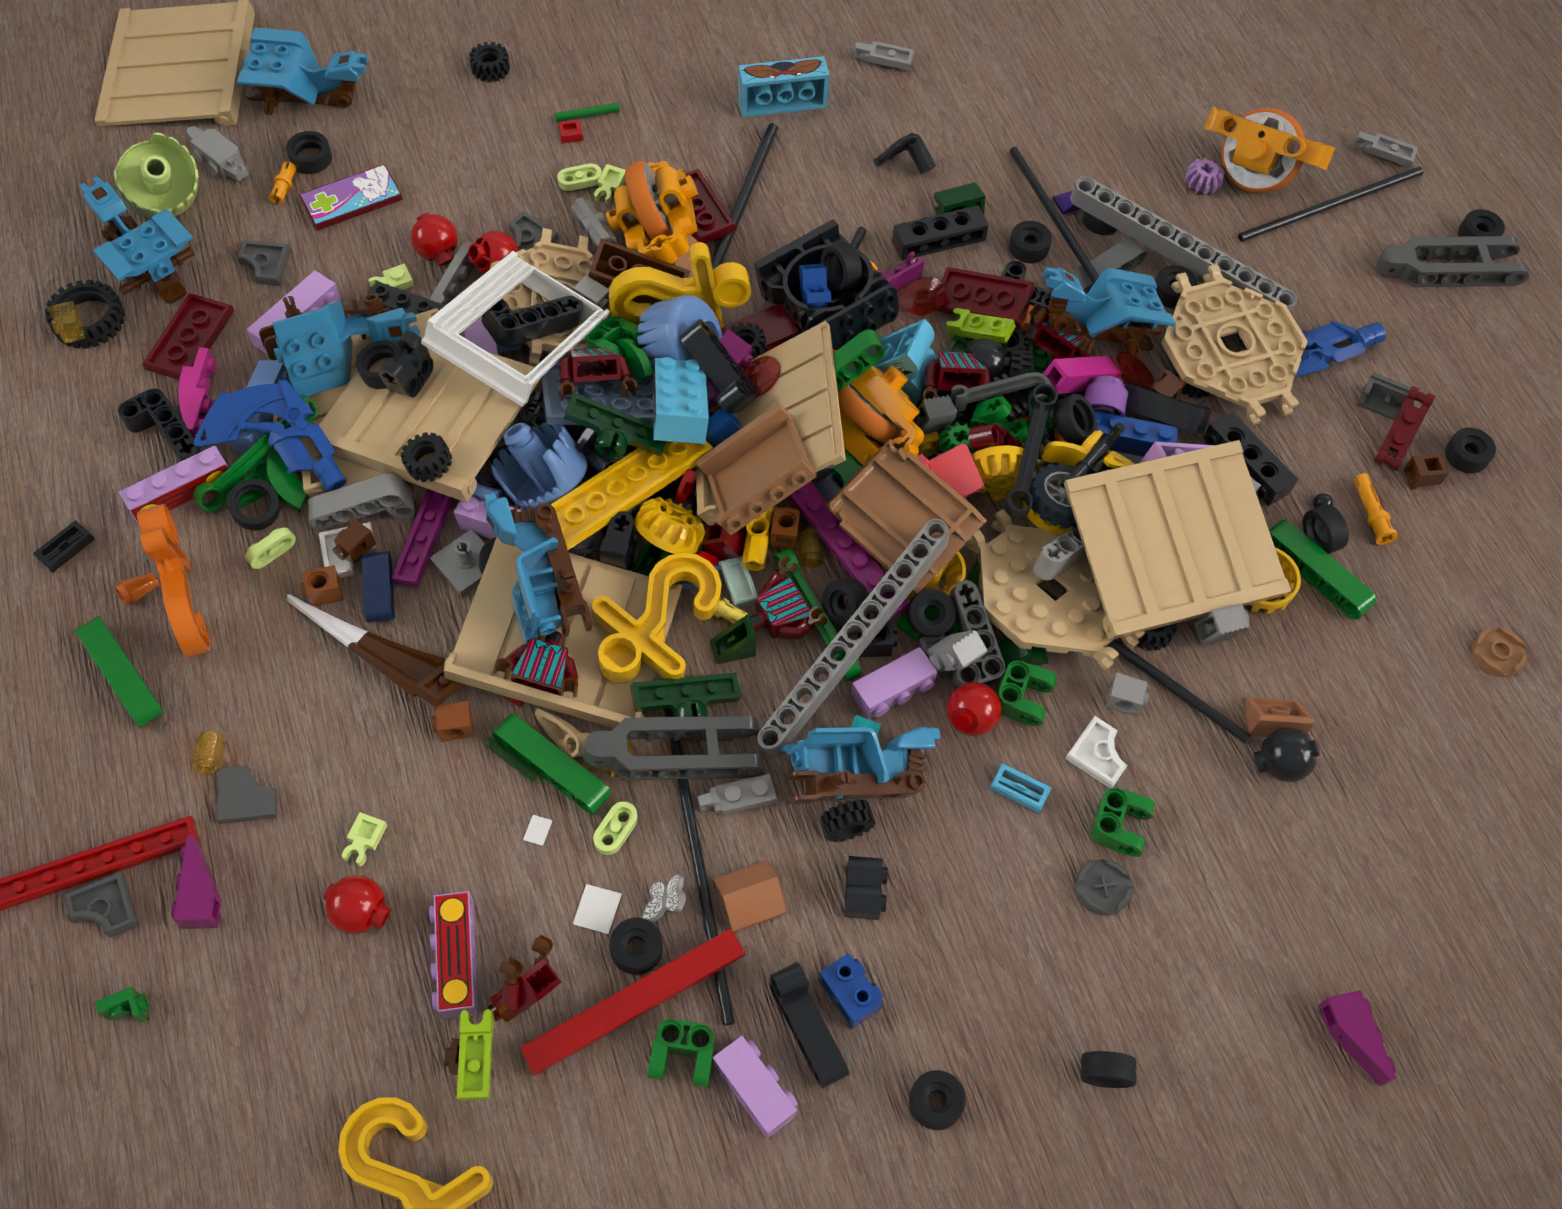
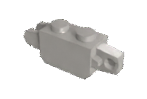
(217, 153)

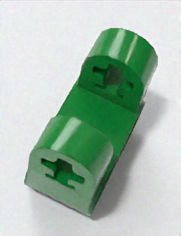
(610, 330)
(995, 412)
(1032, 677)
(1120, 839)
(682, 1046)

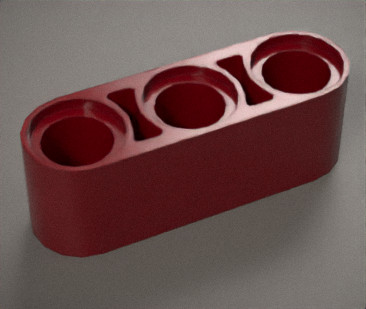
(990, 436)

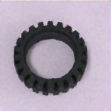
(91, 292)

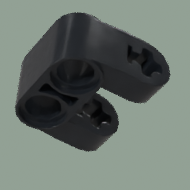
(411, 369)
(619, 544)

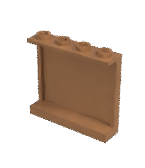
(756, 468)

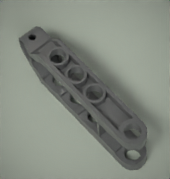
(1478, 248)
(612, 751)

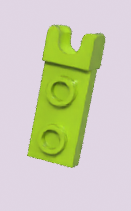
(980, 326)
(475, 1057)

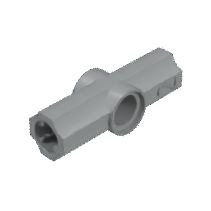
(592, 222)

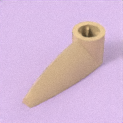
(562, 733)

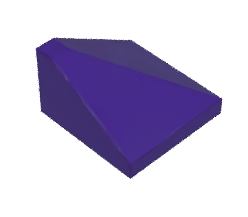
(1064, 203)

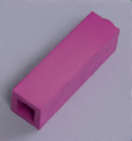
(1074, 374)

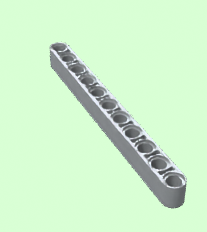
(1171, 240)
(854, 648)

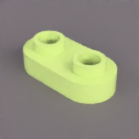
(579, 177)
(270, 548)
(615, 829)

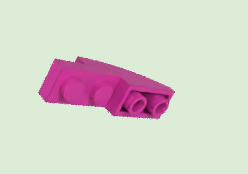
(194, 390)

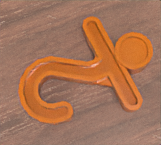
(161, 544)

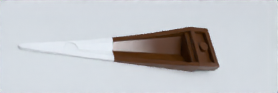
(409, 668)

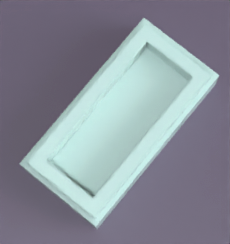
(738, 582)

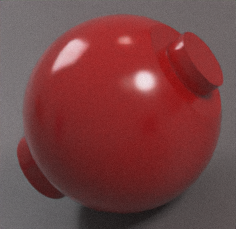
(434, 238)
(490, 248)
(973, 709)
(356, 904)

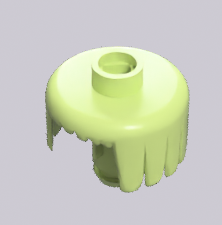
(157, 176)

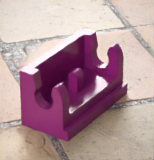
(904, 272)

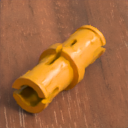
(282, 183)

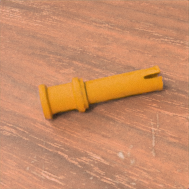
(1378, 518)

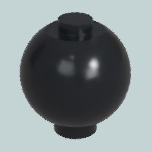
(989, 354)
(1287, 755)

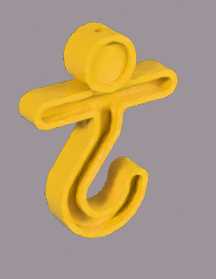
(723, 286)
(644, 638)
(396, 1183)

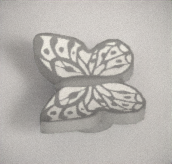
(665, 898)

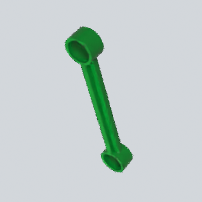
(241, 466)
(826, 631)

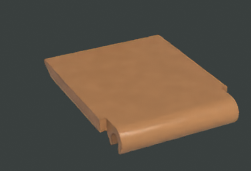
(893, 501)

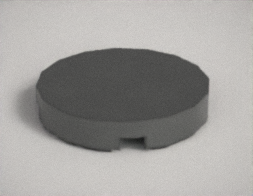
(1103, 887)

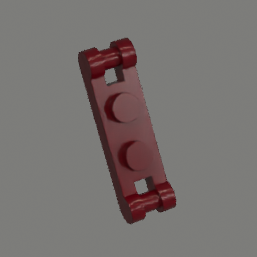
(1404, 428)

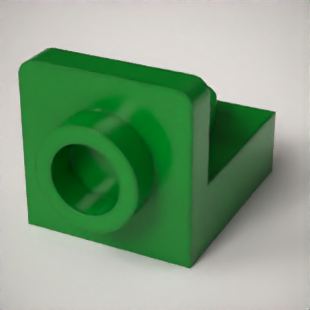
(119, 1004)

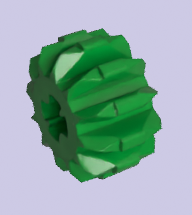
(953, 437)

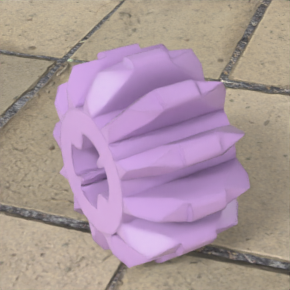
(1204, 176)

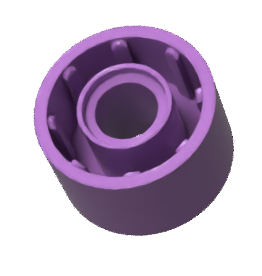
(1107, 395)

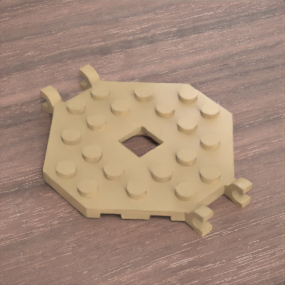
(564, 265)
(1243, 377)
(1025, 610)

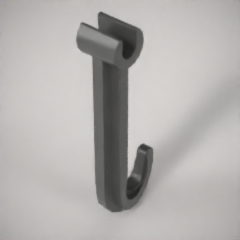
(962, 395)

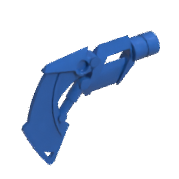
(1320, 341)
(233, 411)

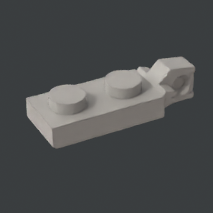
(884, 54)
(1386, 148)
(739, 795)

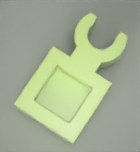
(608, 182)
(396, 277)
(364, 834)

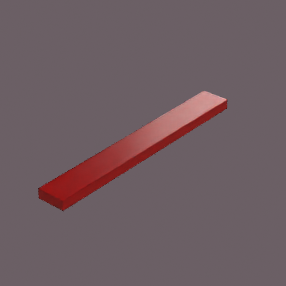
(95, 862)
(632, 1002)

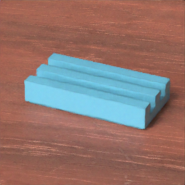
(1015, 796)

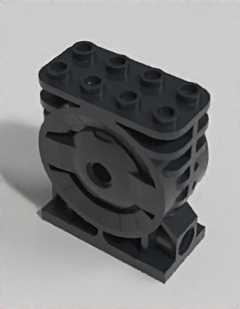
(850, 312)

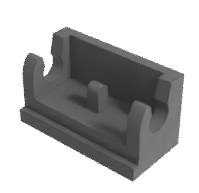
(1383, 396)

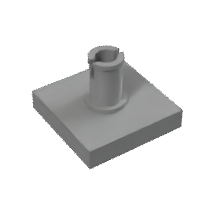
(460, 562)

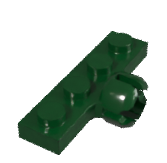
(612, 427)
(686, 695)

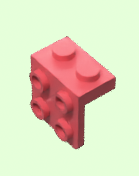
(957, 470)

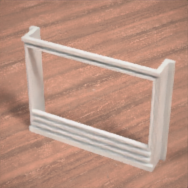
(446, 325)

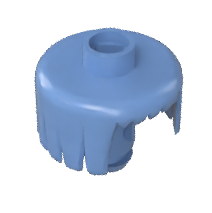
(666, 323)
(539, 465)

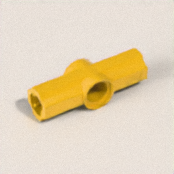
(757, 544)

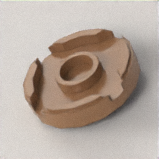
(1499, 652)

